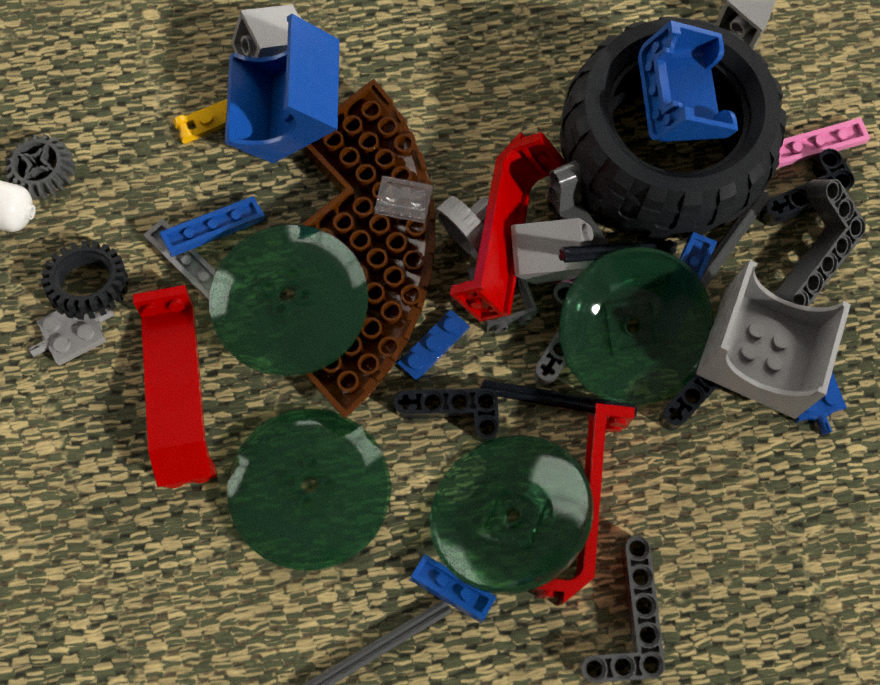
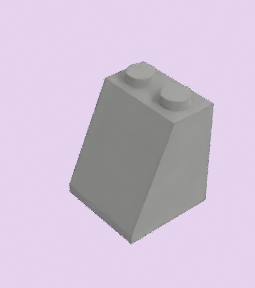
(745, 18)
(262, 31)
(538, 247)

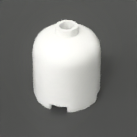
(15, 207)

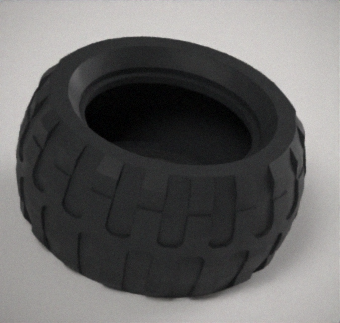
(659, 200)

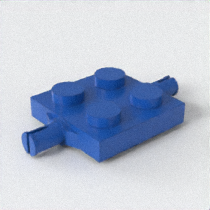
(827, 405)

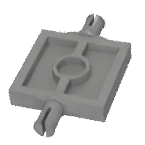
(70, 337)

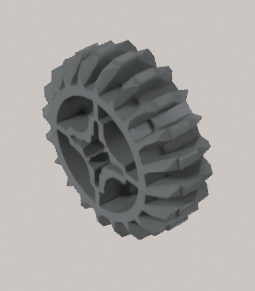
(38, 153)

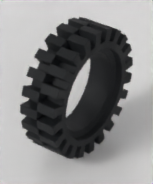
(79, 305)

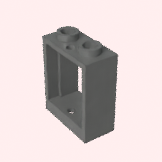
(522, 317)

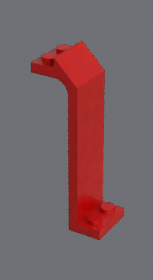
(514, 175)
(173, 388)
(610, 419)

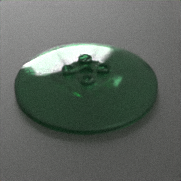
(295, 333)
(670, 334)
(488, 485)
(301, 527)

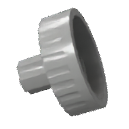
(462, 223)

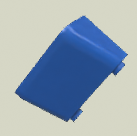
(680, 84)

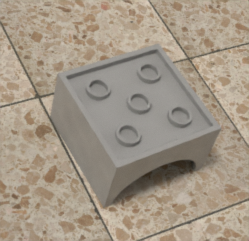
(772, 346)

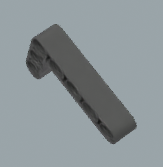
(566, 196)
(827, 253)
(637, 621)

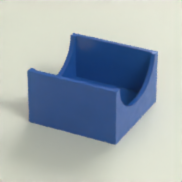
(284, 98)

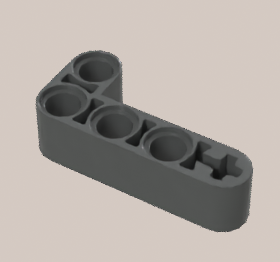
(549, 355)

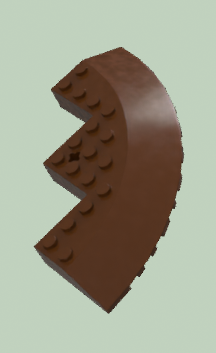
(391, 250)

